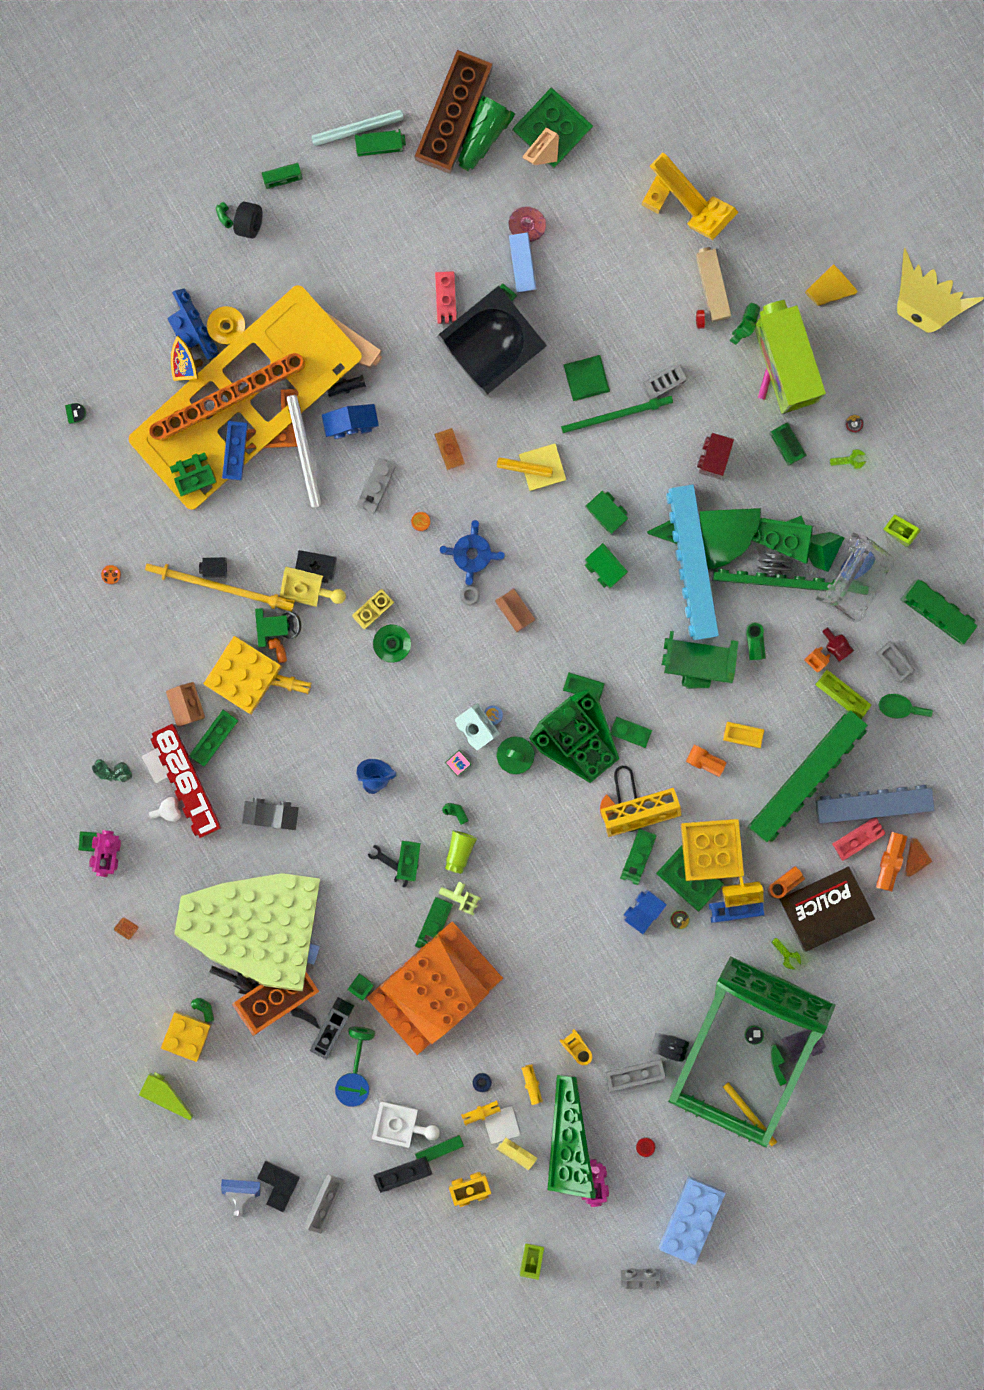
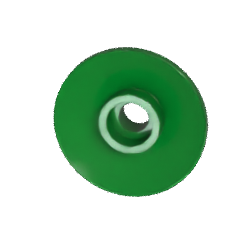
(382, 639)

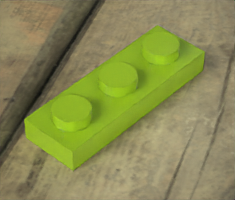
(843, 694)

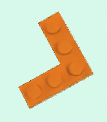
(287, 436)

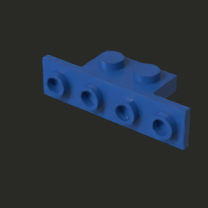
(189, 325)

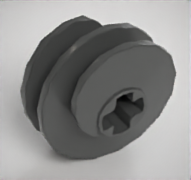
(775, 563)

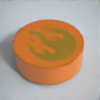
(420, 521)

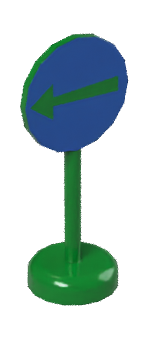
(353, 1088)

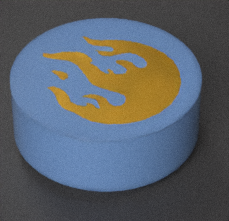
(494, 714)

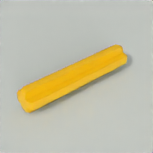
(524, 467)

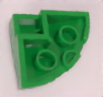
(727, 534)

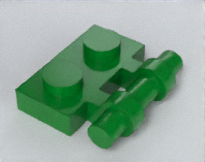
(196, 479)

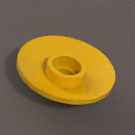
(219, 318)

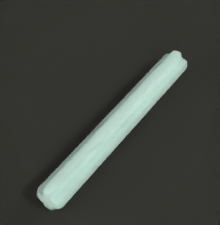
(357, 127)

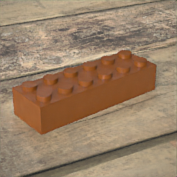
(453, 111)

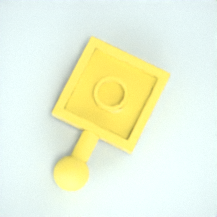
(306, 588)

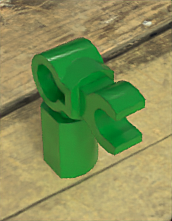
(747, 325)

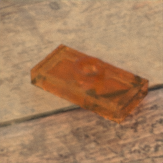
(449, 449)

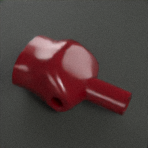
(837, 645)

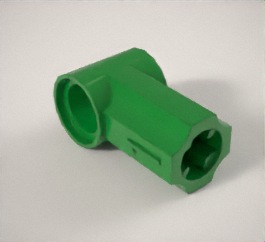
(756, 645)

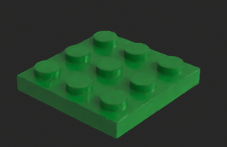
(558, 116)

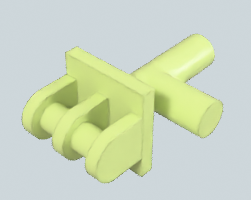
(464, 900)

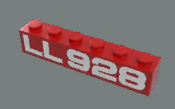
(186, 781)

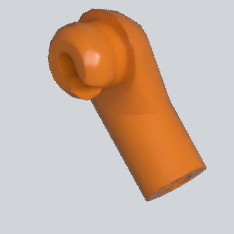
(279, 648)

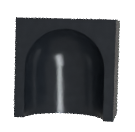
(491, 341)

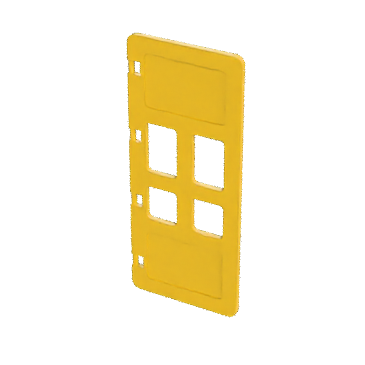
(288, 327)

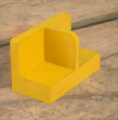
(743, 893)

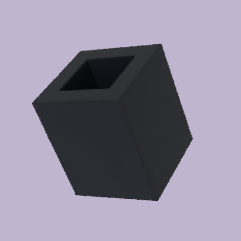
(213, 567)

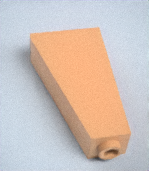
(369, 352)

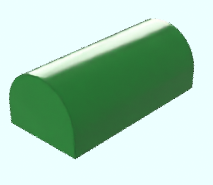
(282, 175)

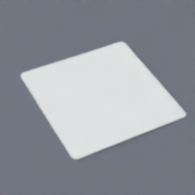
(154, 765)
(502, 1125)

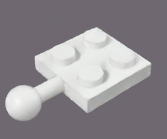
(397, 1123)

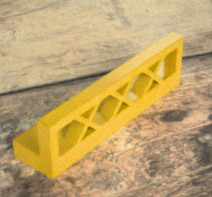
(645, 816)

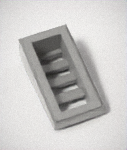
(680, 374)

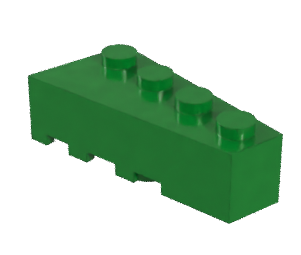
(939, 612)

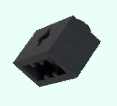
(326, 562)

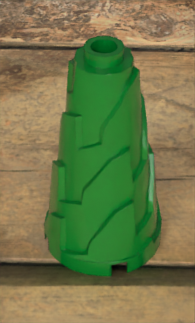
(485, 128)

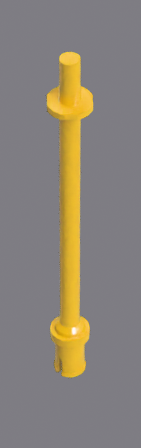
(273, 601)

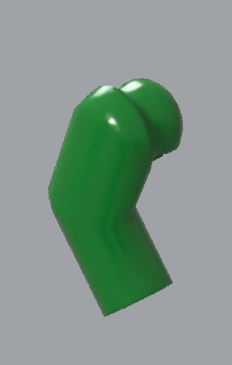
(223, 218)
(455, 810)

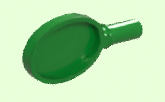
(899, 707)

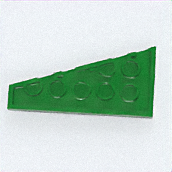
(569, 1154)

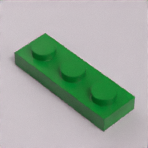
(213, 738)

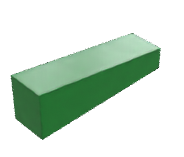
(441, 1148)

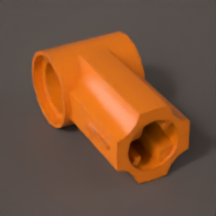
(702, 759)
(787, 882)

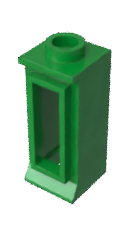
(379, 143)

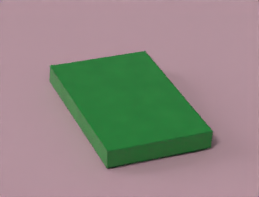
(694, 892)

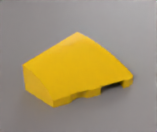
(830, 287)

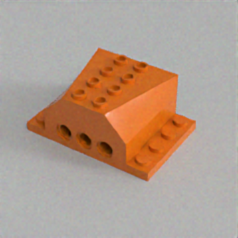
(435, 988)

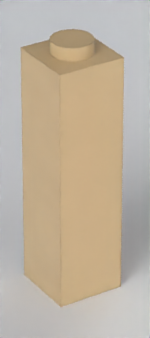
(713, 284)

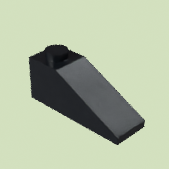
(332, 1028)

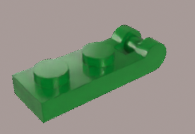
(638, 856)
(435, 920)

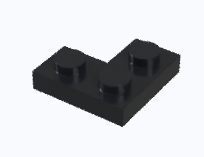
(283, 1183)

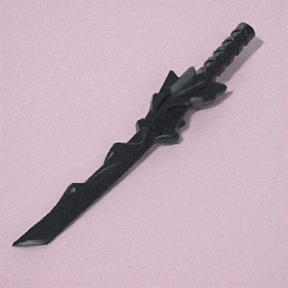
(245, 986)

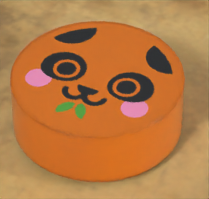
(111, 574)

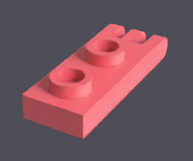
(445, 296)
(858, 838)

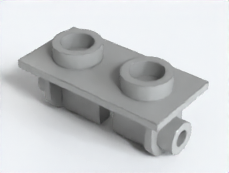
(649, 1277)

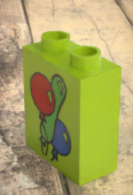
(788, 357)

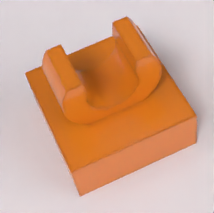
(817, 659)

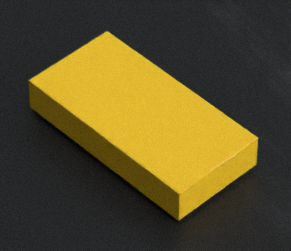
(743, 734)

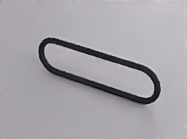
(617, 786)

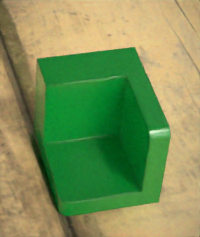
(361, 986)

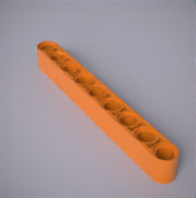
(217, 397)

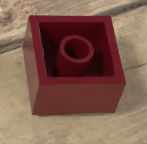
(716, 455)

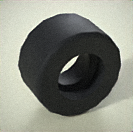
(247, 220)

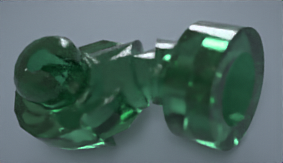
(120, 773)

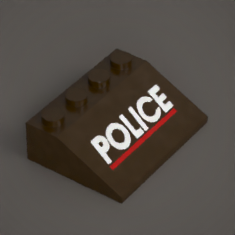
(826, 909)

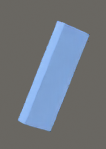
(522, 262)

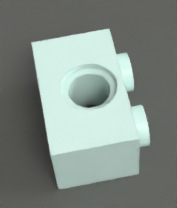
(476, 716)

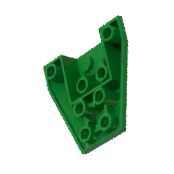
(577, 737)

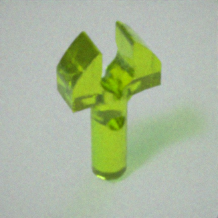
(849, 459)
(786, 954)

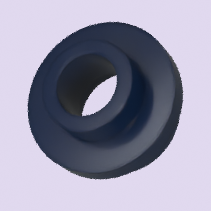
(486, 1087)

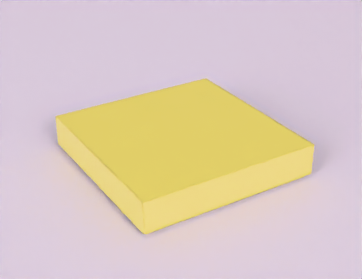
(544, 456)

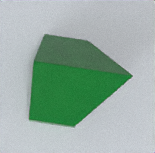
(824, 549)

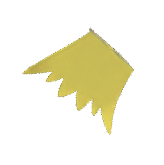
(927, 299)

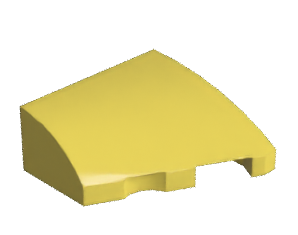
(516, 1153)

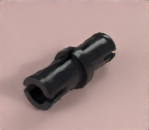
(347, 386)

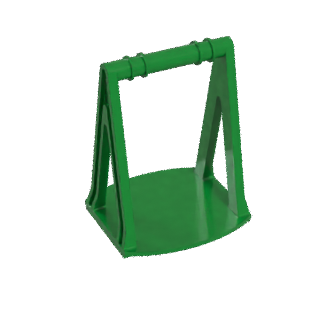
(775, 998)

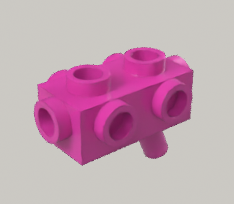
(106, 848)
(598, 1173)

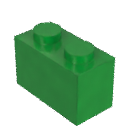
(607, 512)

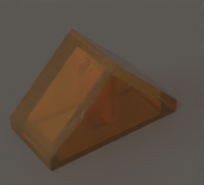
(917, 858)

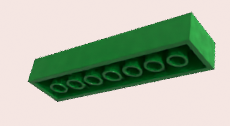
(807, 776)

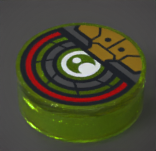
(679, 919)

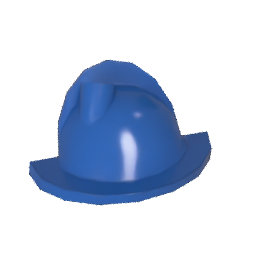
(374, 775)

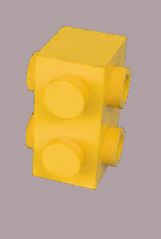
(470, 1189)

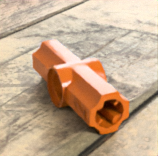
(891, 861)

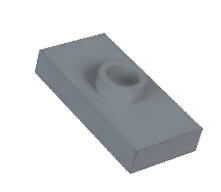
(895, 661)

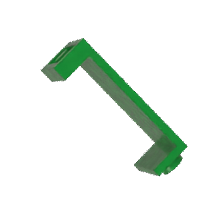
(700, 660)

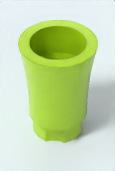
(459, 851)

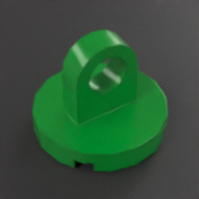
(515, 755)

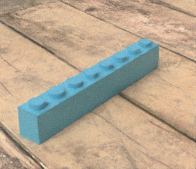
(693, 562)

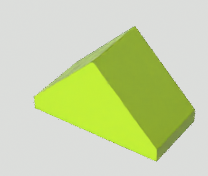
(901, 530)
(531, 1261)

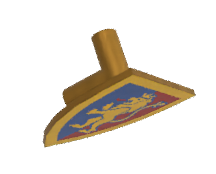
(182, 361)

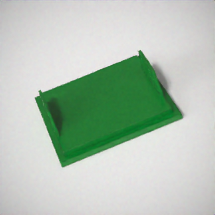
(586, 378)

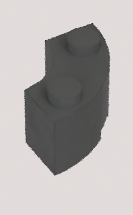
(270, 815)

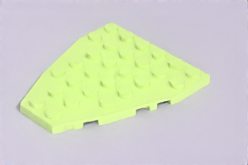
(254, 926)

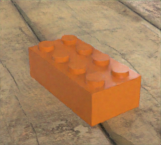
(268, 1004)

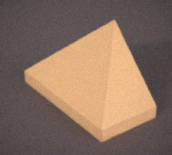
(544, 149)

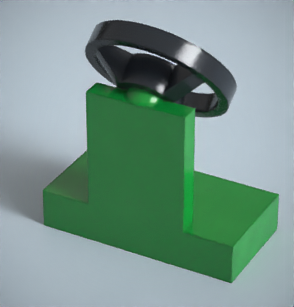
(275, 626)

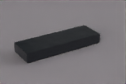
(403, 1174)

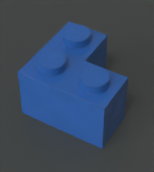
(350, 420)
(644, 912)

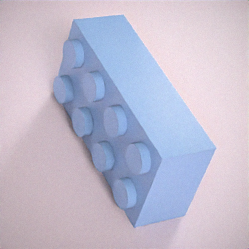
(691, 1220)

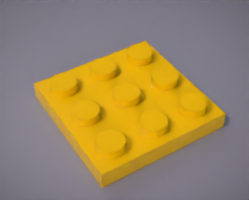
(242, 675)
(712, 850)

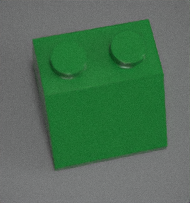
(605, 566)

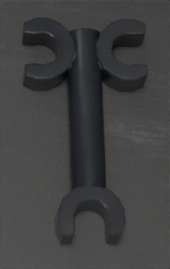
(388, 861)

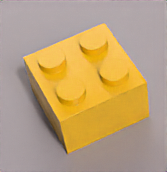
(186, 1036)

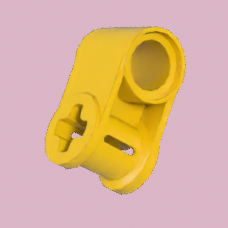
(576, 1046)

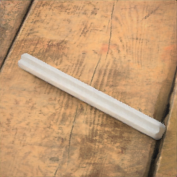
(304, 451)

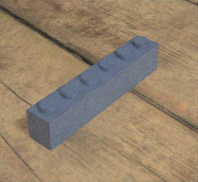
(874, 805)

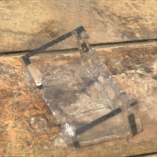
(858, 579)

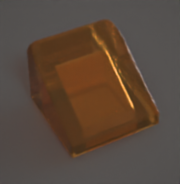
(126, 928)

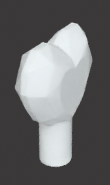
(167, 810)

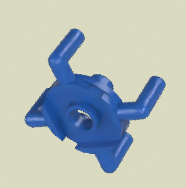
(467, 542)

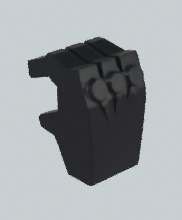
(670, 1047)

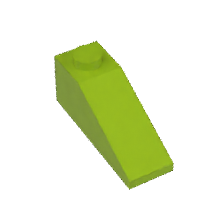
(161, 1093)

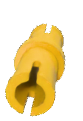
(292, 684)
(532, 1084)
(480, 1113)

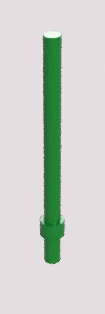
(653, 404)

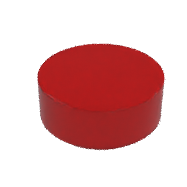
(700, 319)
(645, 1147)

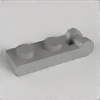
(376, 485)

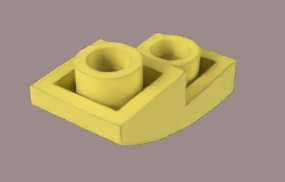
(372, 609)

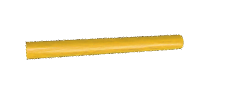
(746, 1110)

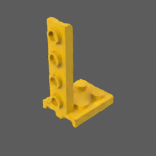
(708, 216)

